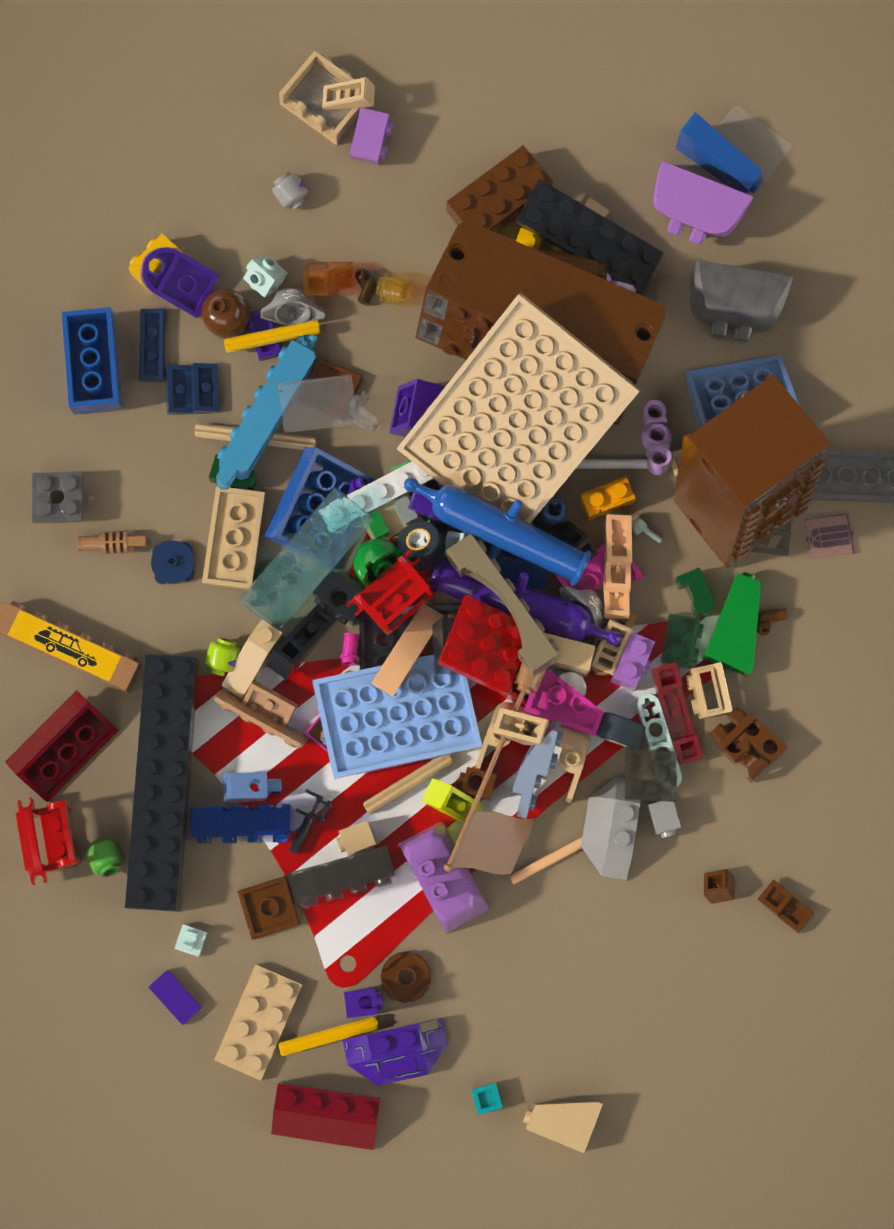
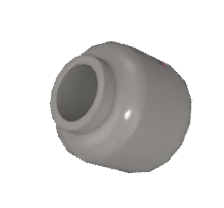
(290, 190)

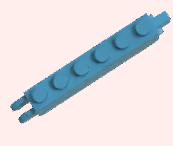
(265, 414)

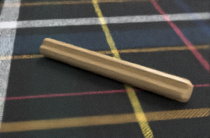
(278, 440)

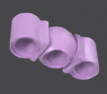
(656, 448)

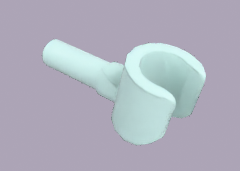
(639, 525)

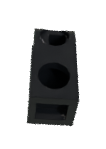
(574, 536)

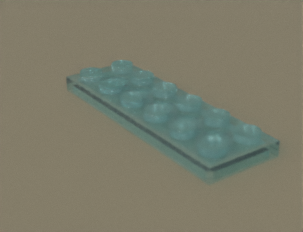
(306, 559)

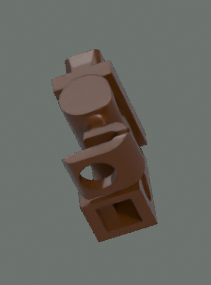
(746, 736)

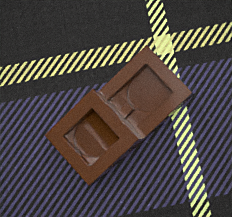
(785, 906)

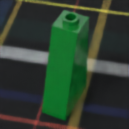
(736, 627)

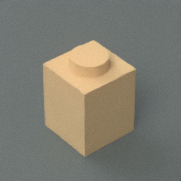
(356, 838)

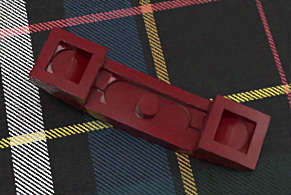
(676, 714)

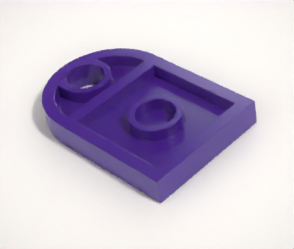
(180, 279)

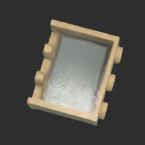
(305, 97)

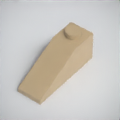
(253, 658)

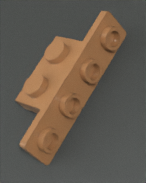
(266, 710)

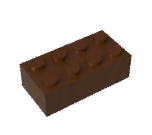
(499, 193)

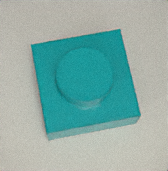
(486, 1098)

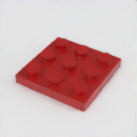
(483, 645)

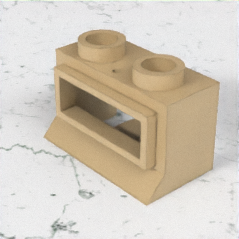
(699, 704)

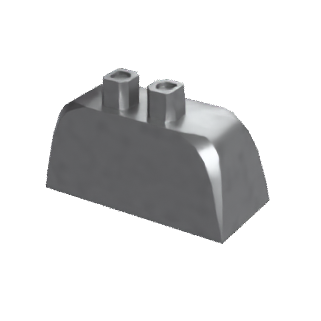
(737, 298)

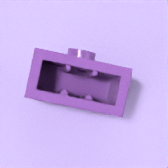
(371, 136)
(633, 662)

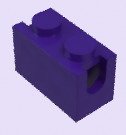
(356, 1004)

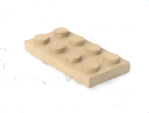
(234, 538)
(258, 1022)

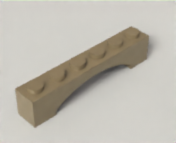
(470, 559)

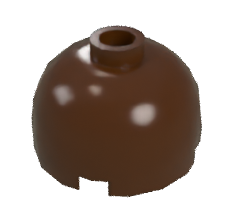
(226, 313)

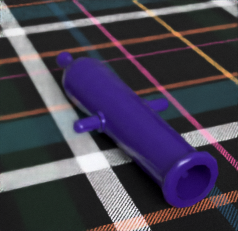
(555, 614)

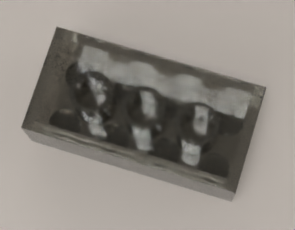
(340, 876)

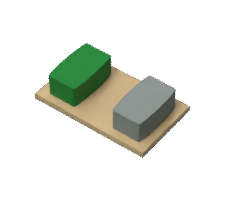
(392, 518)

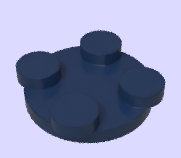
(173, 562)

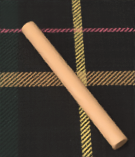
(546, 861)

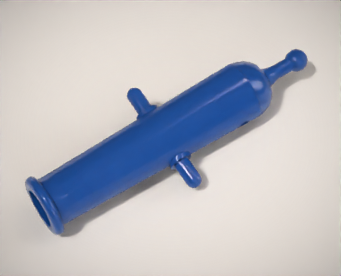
(503, 529)

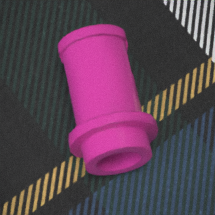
(350, 649)

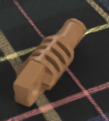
(111, 542)

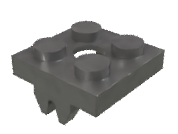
(67, 511)

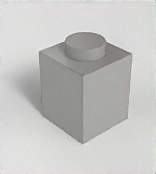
(663, 818)

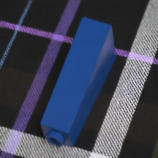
(717, 155)

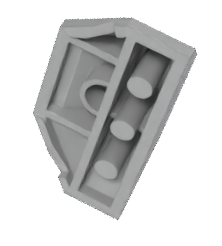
(610, 829)

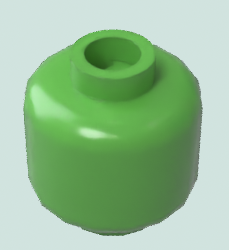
(104, 857)

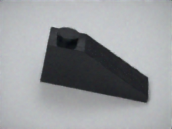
(300, 642)

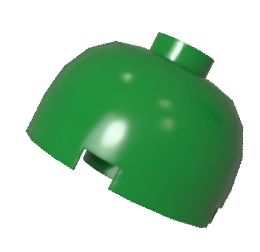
(374, 559)

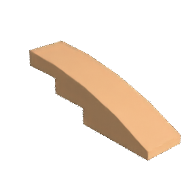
(617, 566)
(407, 650)

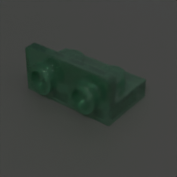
(681, 640)

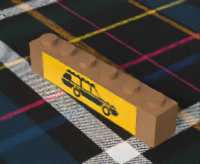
(68, 648)

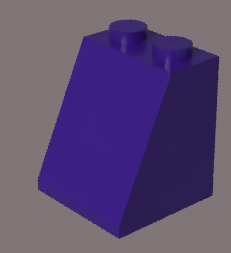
(411, 404)

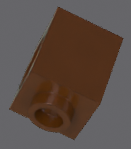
(470, 773)

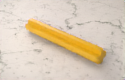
(271, 336)
(328, 1036)

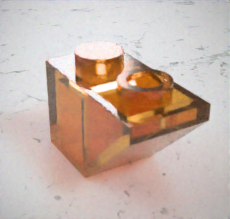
(327, 277)

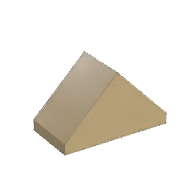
(520, 727)

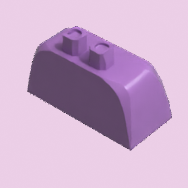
(697, 203)
(451, 894)

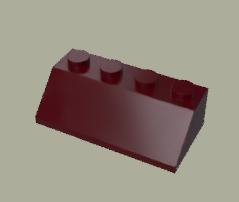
(61, 746)
(325, 1115)

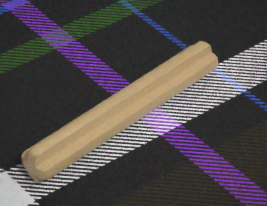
(407, 783)

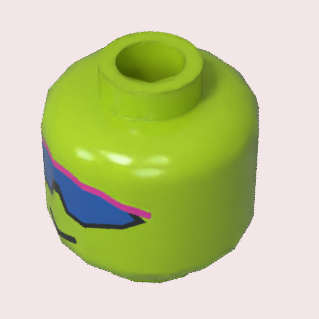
(222, 656)

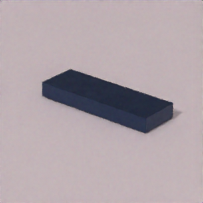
(152, 345)

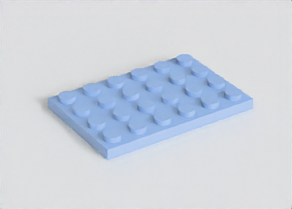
(377, 731)

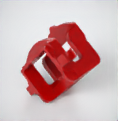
(393, 594)
(56, 836)

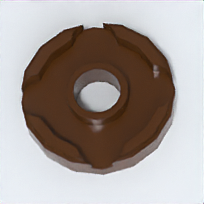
(391, 982)

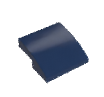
(192, 389)

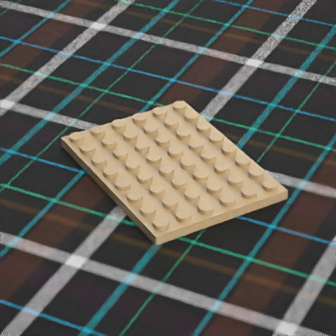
(519, 412)

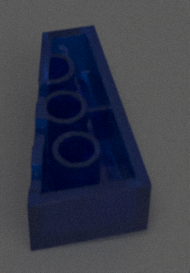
(242, 823)

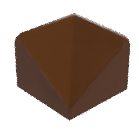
(719, 886)

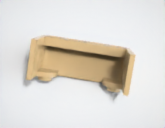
(573, 745)

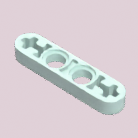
(664, 739)

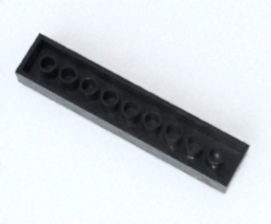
(162, 783)

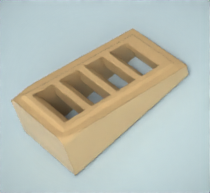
(363, 97)
(604, 667)

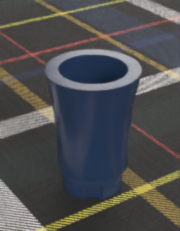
(551, 522)

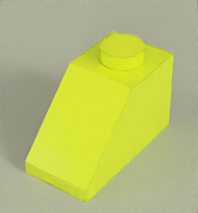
(449, 800)

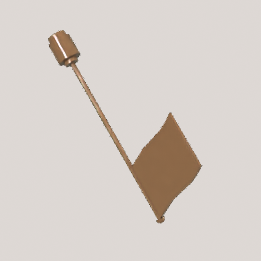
(490, 838)

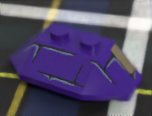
(397, 1052)

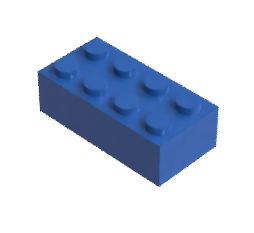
(91, 360)

